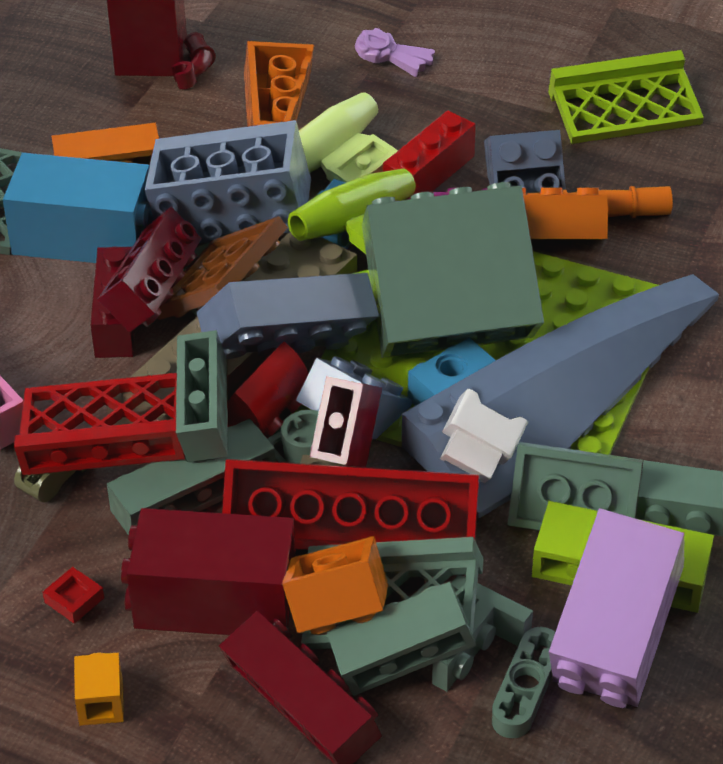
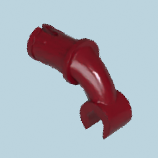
(201, 58)

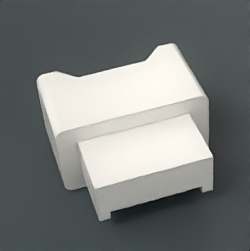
(480, 436)

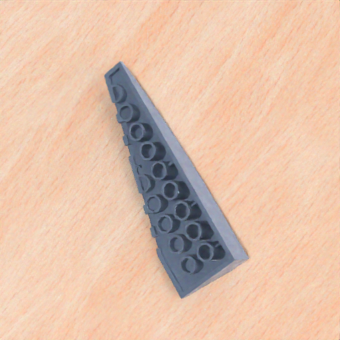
(562, 378)

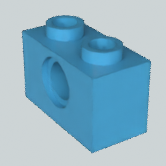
(445, 370)

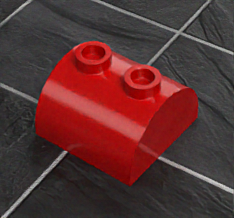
(269, 391)

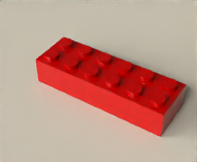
(353, 502)

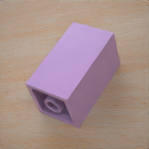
(617, 608)

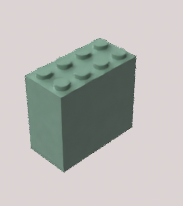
(452, 269)

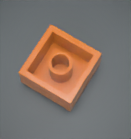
(336, 586)

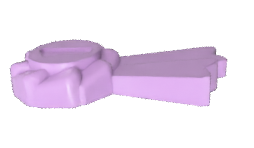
(380, 47)

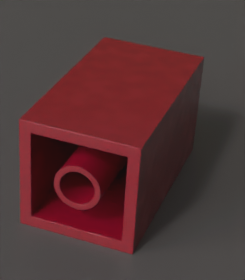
(146, 36)
(206, 570)

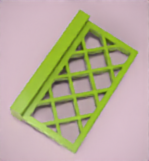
(619, 77)

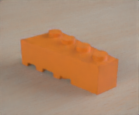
(275, 80)

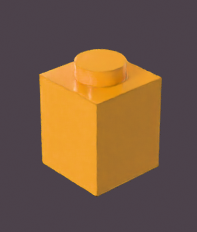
(98, 688)

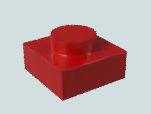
(73, 595)

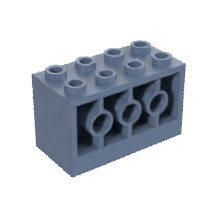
(229, 177)

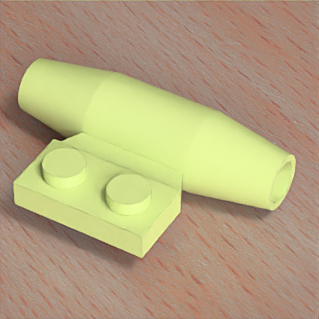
(337, 144)

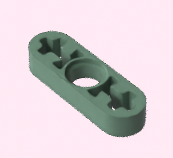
(527, 697)

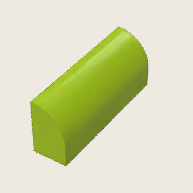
(565, 536)

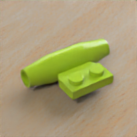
(345, 206)

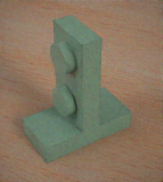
(493, 617)

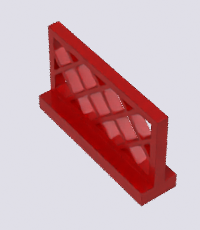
(104, 442)

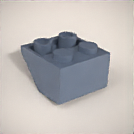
(526, 160)
(391, 403)

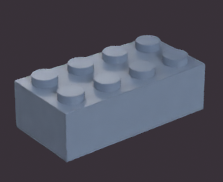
(292, 310)

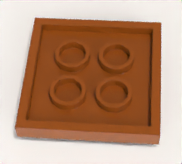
(221, 262)

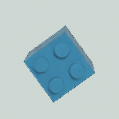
(74, 205)

